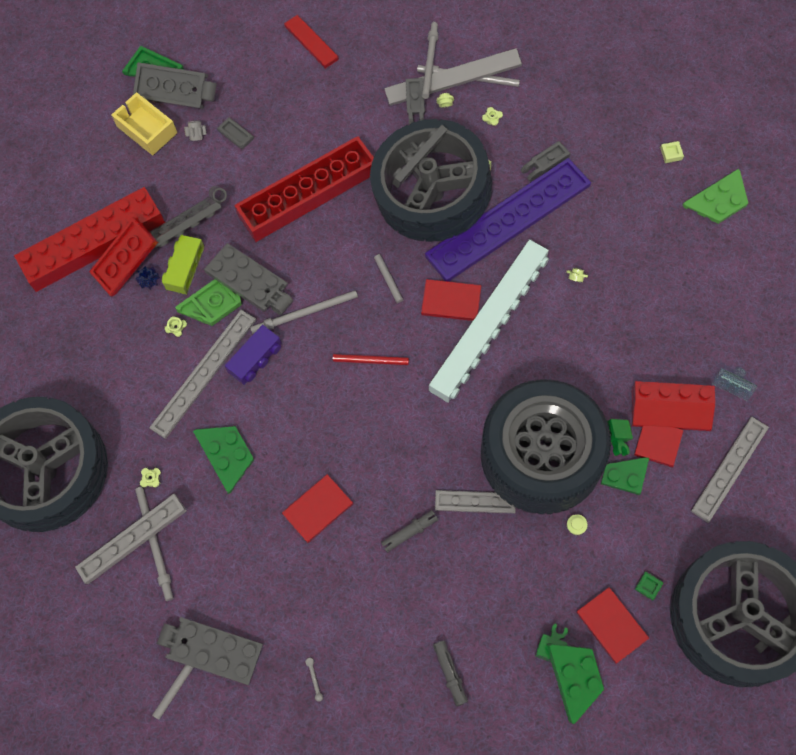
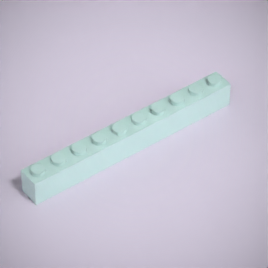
(488, 321)

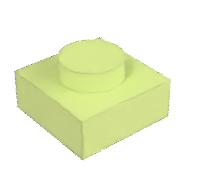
(672, 152)

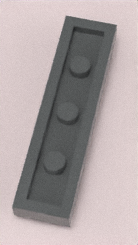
(423, 150)

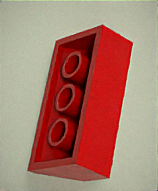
(673, 405)

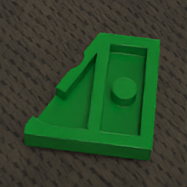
(626, 475)

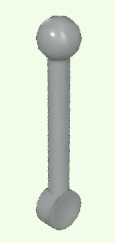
(309, 662)

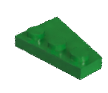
(147, 56)

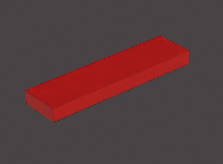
(311, 41)

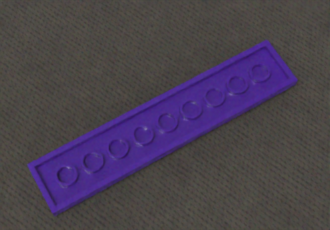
(508, 220)

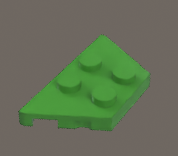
(720, 199)
(210, 303)

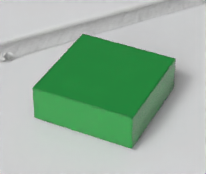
(649, 586)

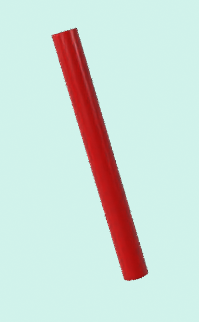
(370, 359)

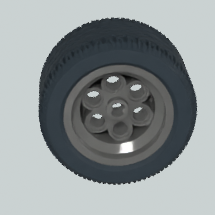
(548, 406)

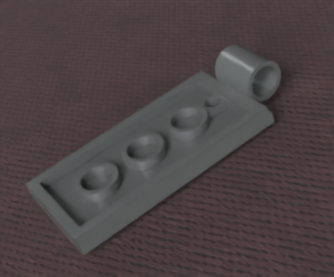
(173, 85)
(189, 218)
(249, 280)
(211, 650)

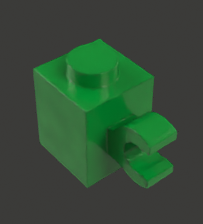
(620, 433)
(542, 651)

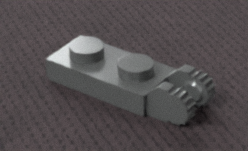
(414, 98)
(546, 160)

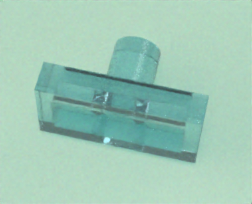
(735, 383)

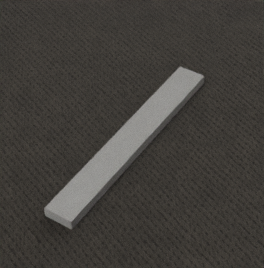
(461, 74)
(202, 374)

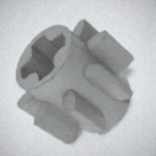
(195, 130)

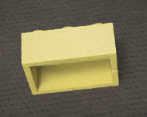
(145, 125)

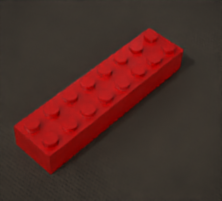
(305, 189)
(85, 240)

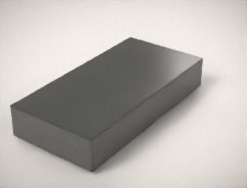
(235, 133)

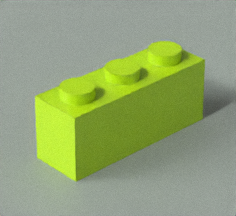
(183, 264)

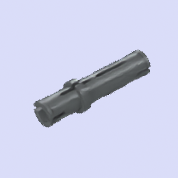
(409, 531)
(454, 683)

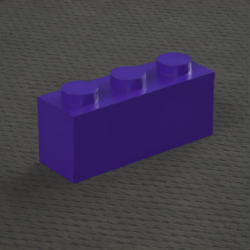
(253, 355)

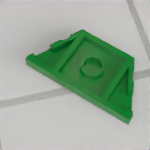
(226, 453)
(576, 678)

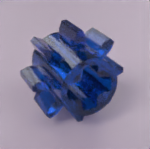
(150, 281)

